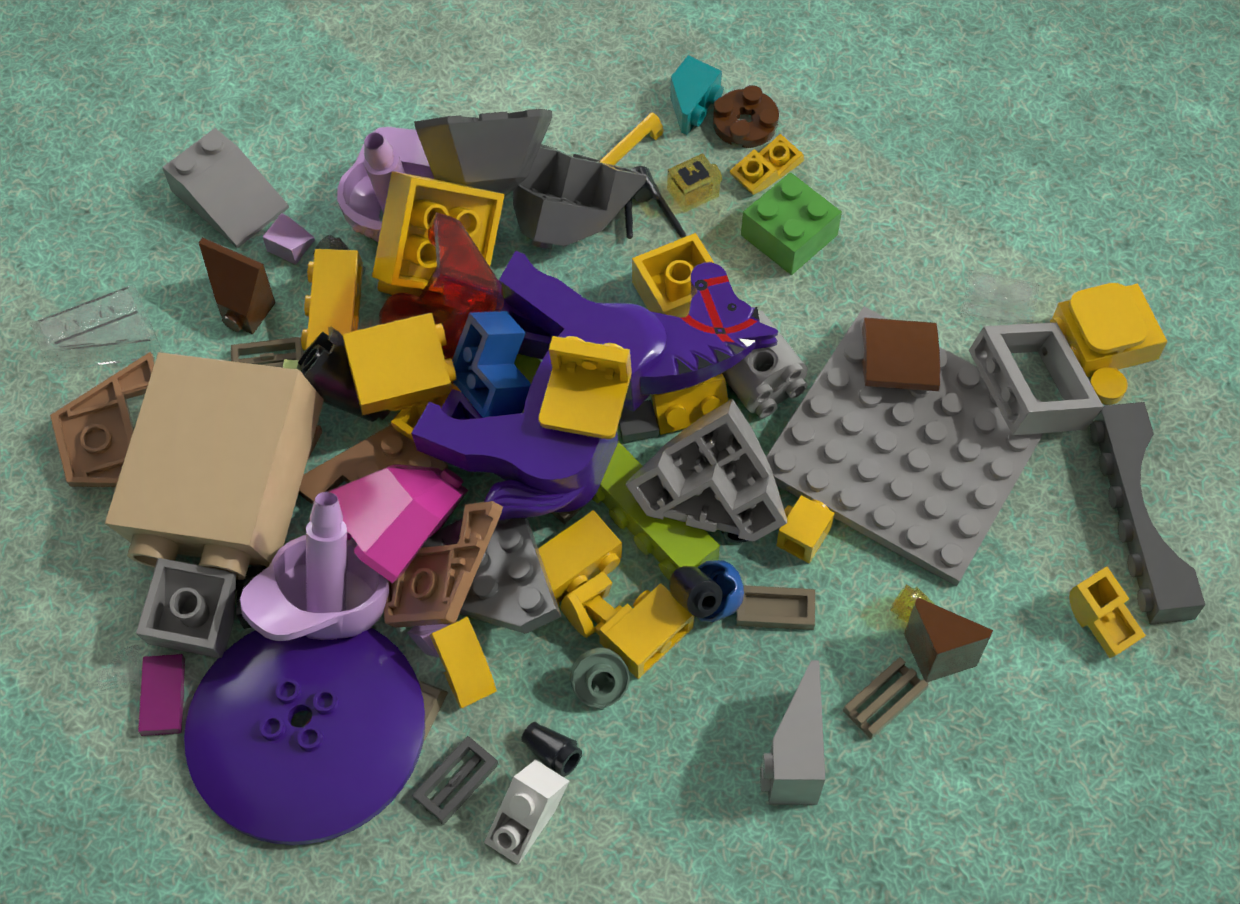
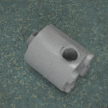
(767, 376)

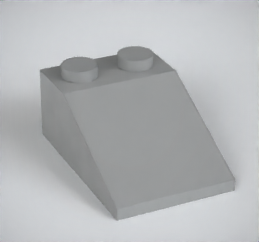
(224, 188)
(796, 764)

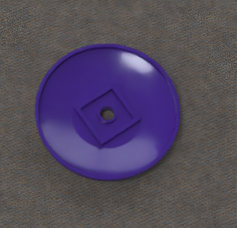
(314, 778)

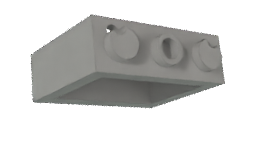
(1010, 390)

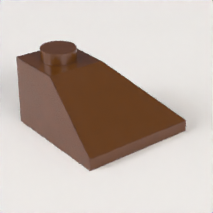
(238, 287)

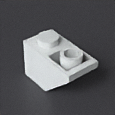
(525, 810)

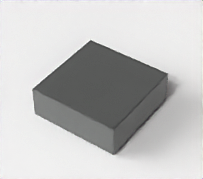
(638, 423)

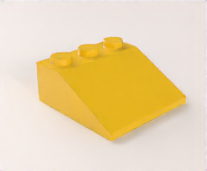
(403, 248)

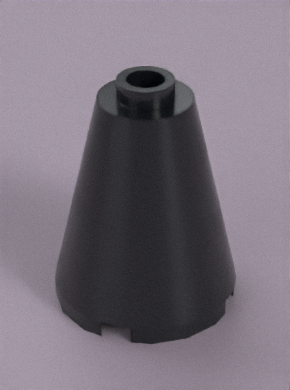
(329, 372)

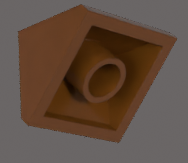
(944, 640)

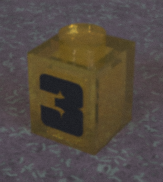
(694, 182)

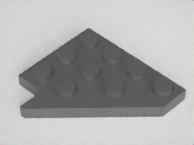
(510, 581)

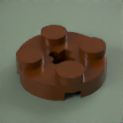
(745, 101)

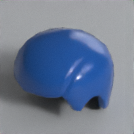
(731, 585)

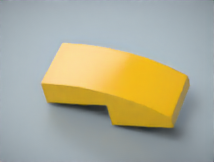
(764, 168)
(464, 662)

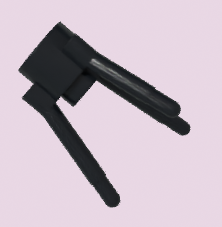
(644, 194)

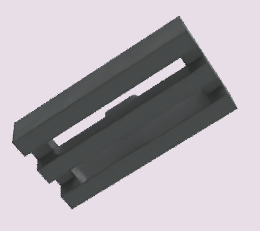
(466, 791)

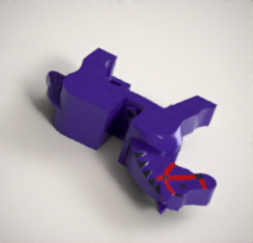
(668, 353)

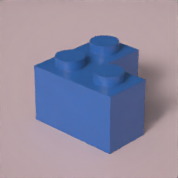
(487, 366)

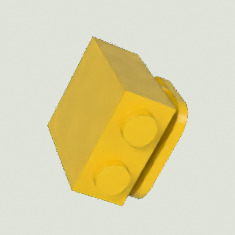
(1110, 327)
(399, 364)

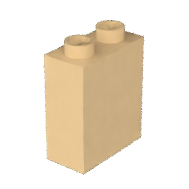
(215, 462)

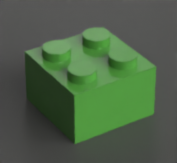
(790, 223)

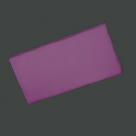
(162, 695)

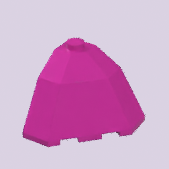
(397, 512)

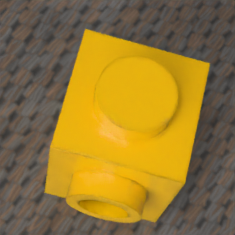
(805, 528)

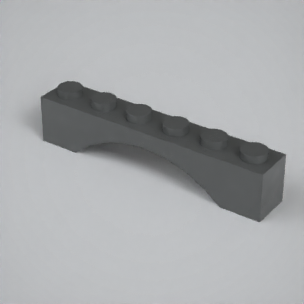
(1165, 581)

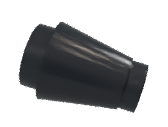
(552, 748)

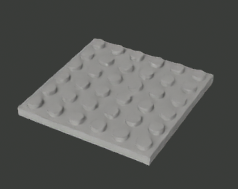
(903, 463)

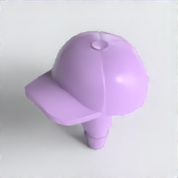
(366, 184)
(316, 584)

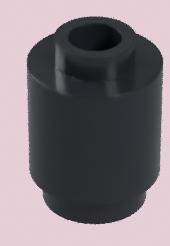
(695, 591)

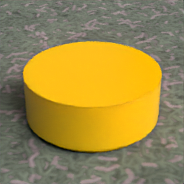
(1109, 385)

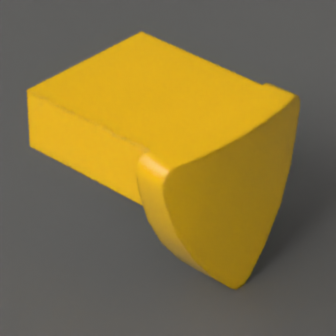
(575, 603)

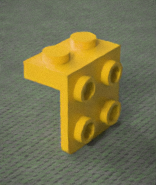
(585, 387)
(683, 407)

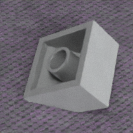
(189, 608)

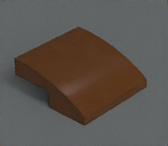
(901, 354)

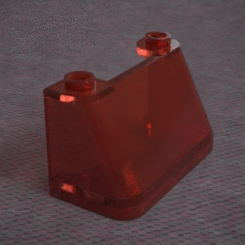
(456, 288)

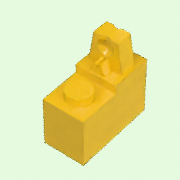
(642, 632)

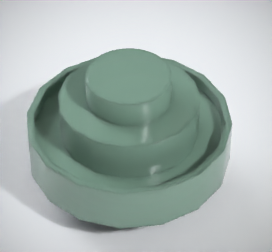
(599, 677)

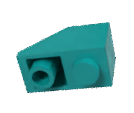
(693, 91)

